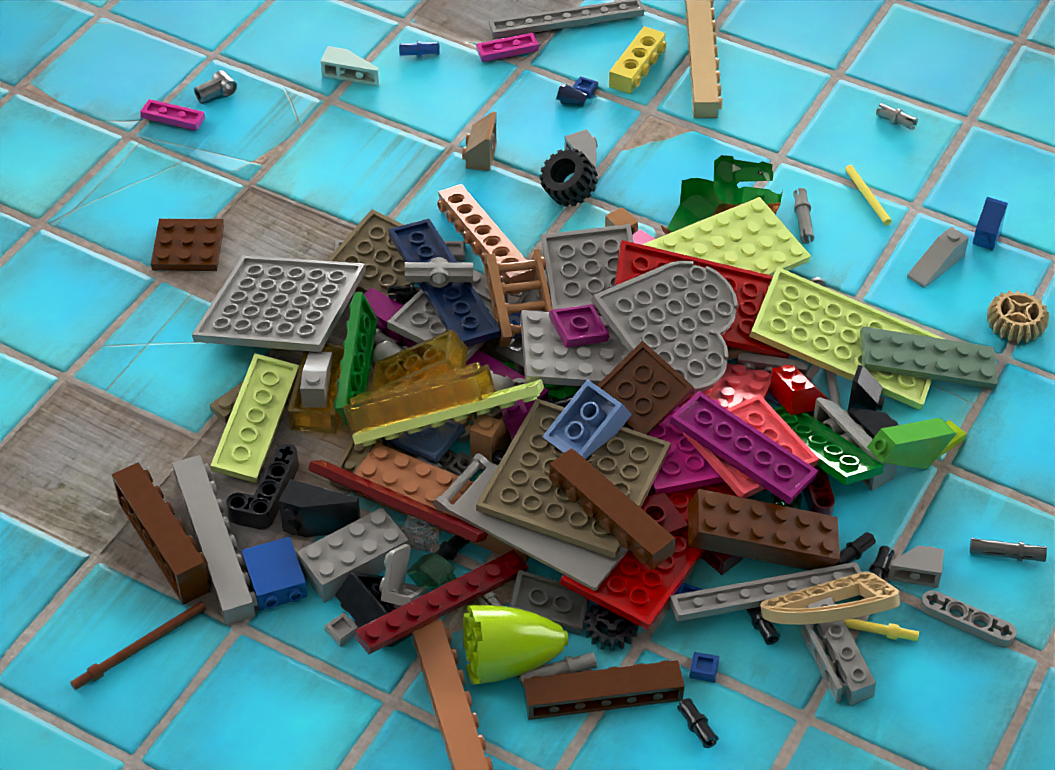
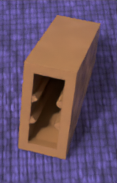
(488, 436)

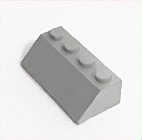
(839, 421)

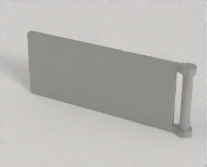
(571, 560)

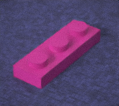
(507, 47)
(172, 114)

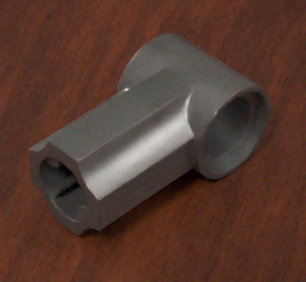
(219, 84)

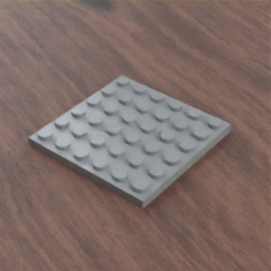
(280, 303)

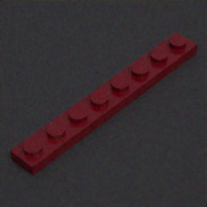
(439, 602)

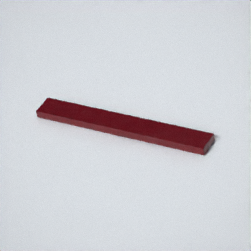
(397, 501)

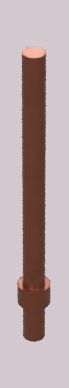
(96, 670)

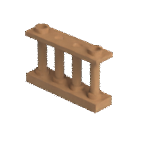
(498, 290)

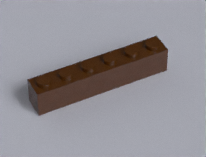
(612, 509)
(603, 689)

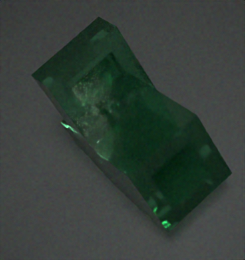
(431, 571)

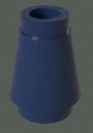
(570, 95)

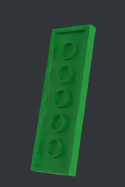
(357, 353)
(835, 453)

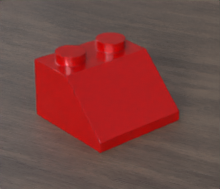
(794, 389)

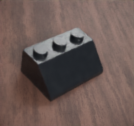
(362, 599)

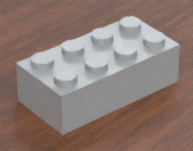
(354, 548)

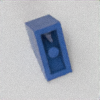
(990, 223)

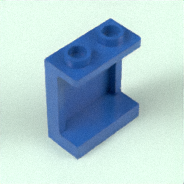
(275, 573)

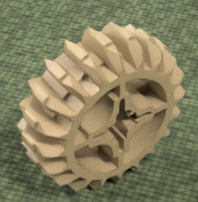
(1017, 320)

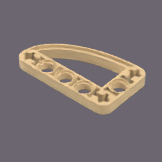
(793, 606)

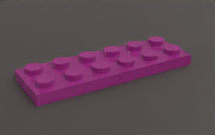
(743, 447)

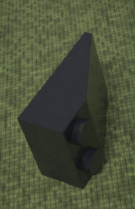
(315, 510)

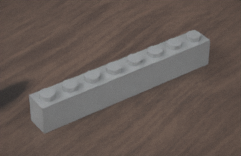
(214, 541)

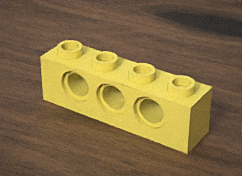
(637, 60)

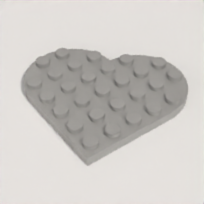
(677, 314)

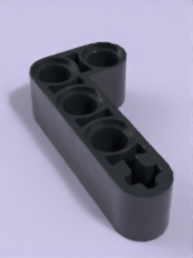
(260, 509)

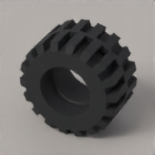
(578, 186)

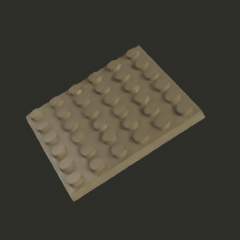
(526, 497)

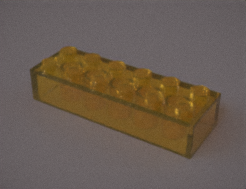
(419, 397)

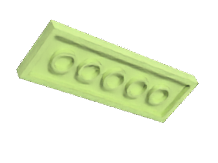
(255, 418)

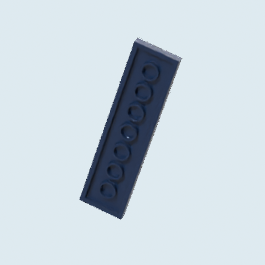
(455, 303)

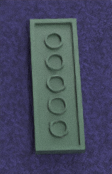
(928, 357)

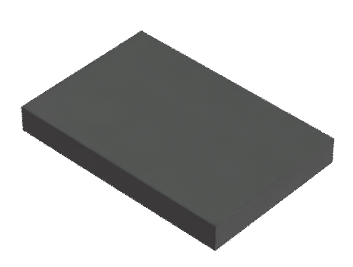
(550, 600)

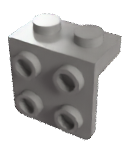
(393, 585)

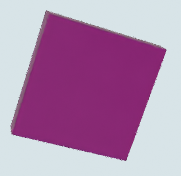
(579, 325)

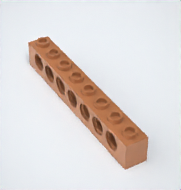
(481, 232)

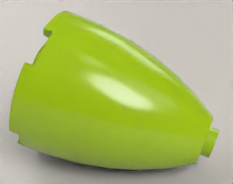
(508, 642)

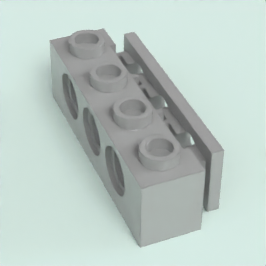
(842, 658)

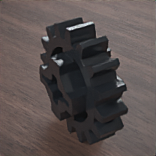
(608, 628)

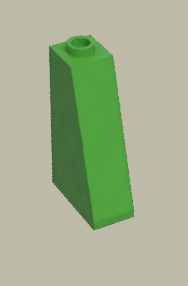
(912, 443)

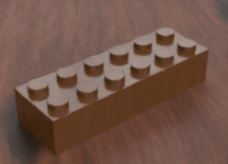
(762, 531)
(162, 533)

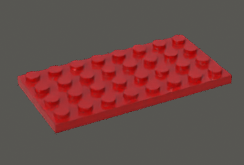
(748, 286)
(637, 590)

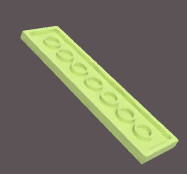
(503, 398)

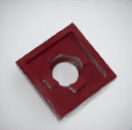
(671, 518)

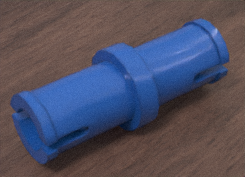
(419, 49)

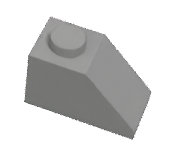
(918, 566)

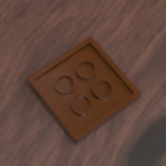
(187, 244)
(646, 388)

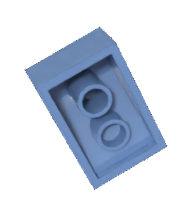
(587, 421)

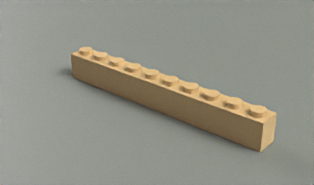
(702, 59)

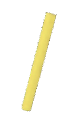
(868, 195)

